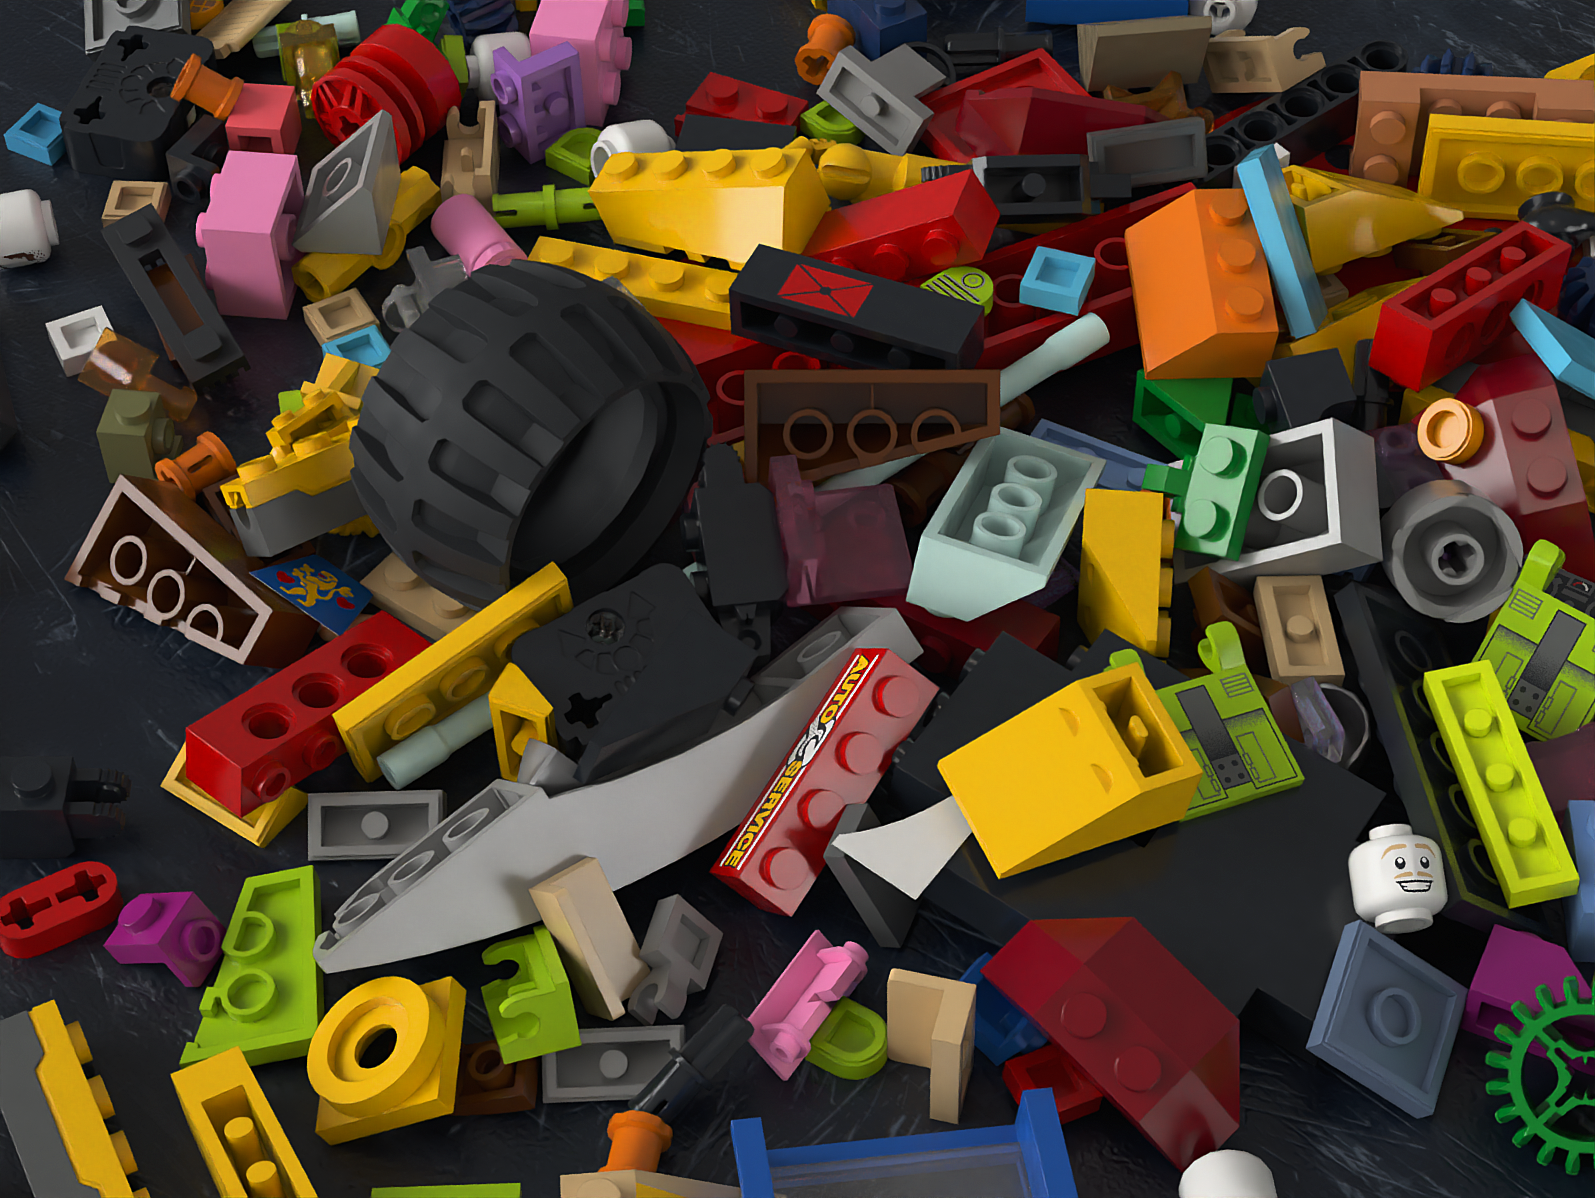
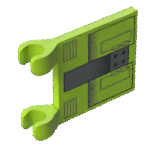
(1543, 652)
(1225, 726)

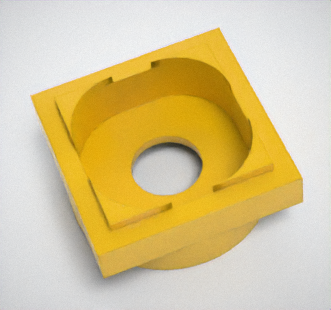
(414, 1080)

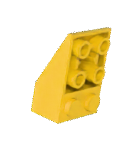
(1359, 217)
(1123, 571)
(1074, 773)

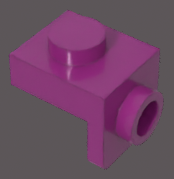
(171, 931)

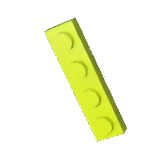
(1500, 784)

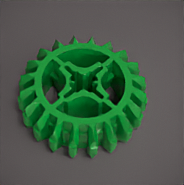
(1541, 1119)

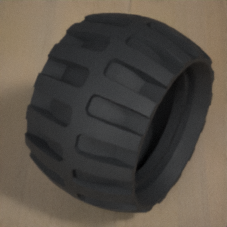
(529, 431)

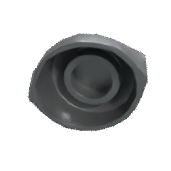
(548, 769)

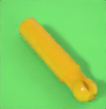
(864, 174)

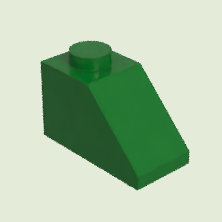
(1179, 409)

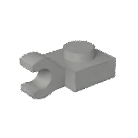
(681, 955)

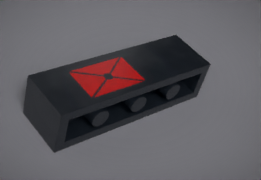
(851, 315)

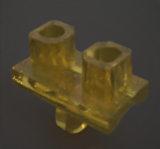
(307, 55)

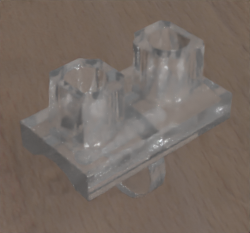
(409, 303)

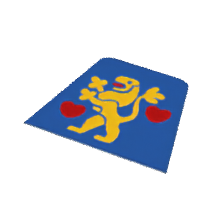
(318, 590)

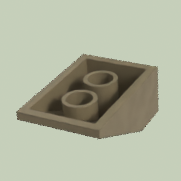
(1141, 51)

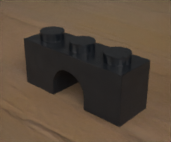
(1309, 390)

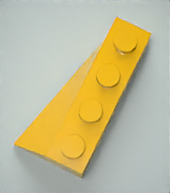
(711, 201)

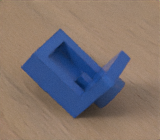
(998, 1024)

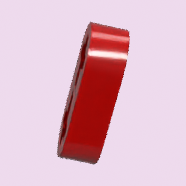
(58, 909)

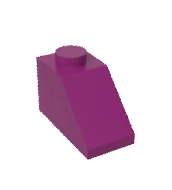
(1510, 972)

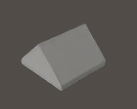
(352, 193)

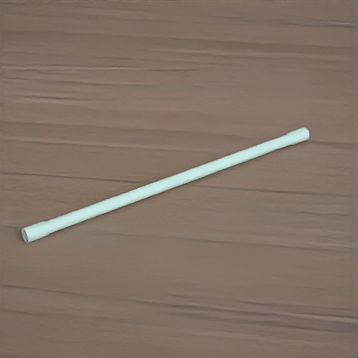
(437, 742)

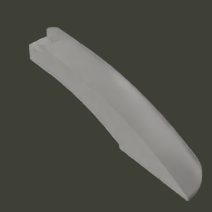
(478, 863)

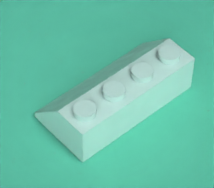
(1001, 525)

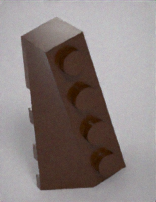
(862, 416)
(189, 574)

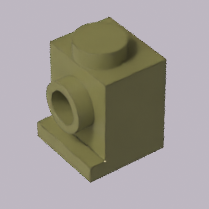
(136, 434)

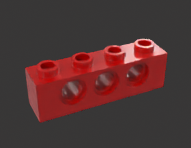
(1467, 305)
(286, 723)

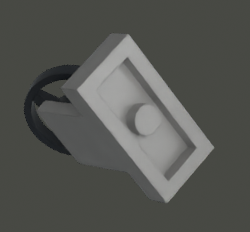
(885, 92)

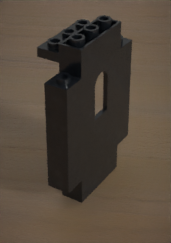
(1234, 895)

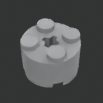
(1485, 551)

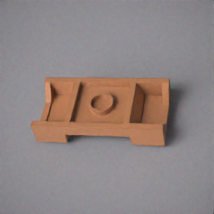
(1398, 106)

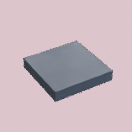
(1388, 1019)

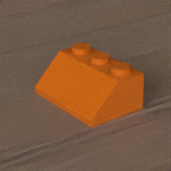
(1202, 288)

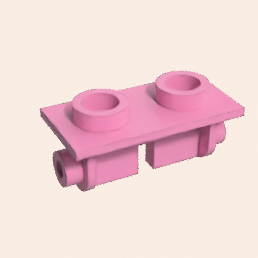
(803, 1000)

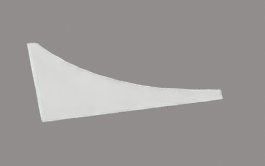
(911, 849)

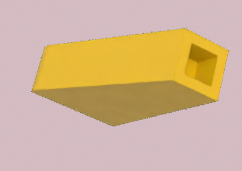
(238, 1130)

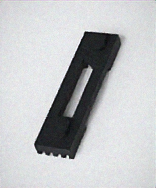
(203, 353)

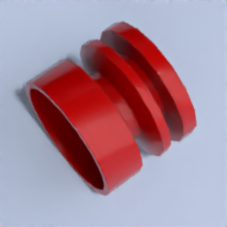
(389, 72)

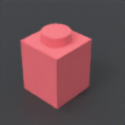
(265, 120)

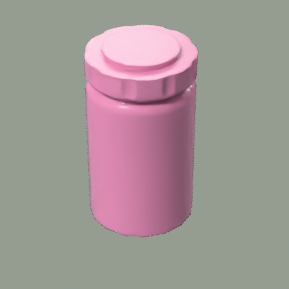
(471, 231)

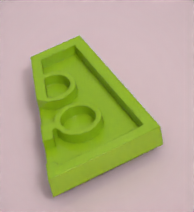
(269, 982)

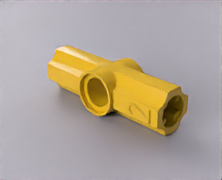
(330, 273)

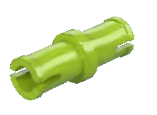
(545, 208)

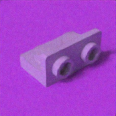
(538, 98)

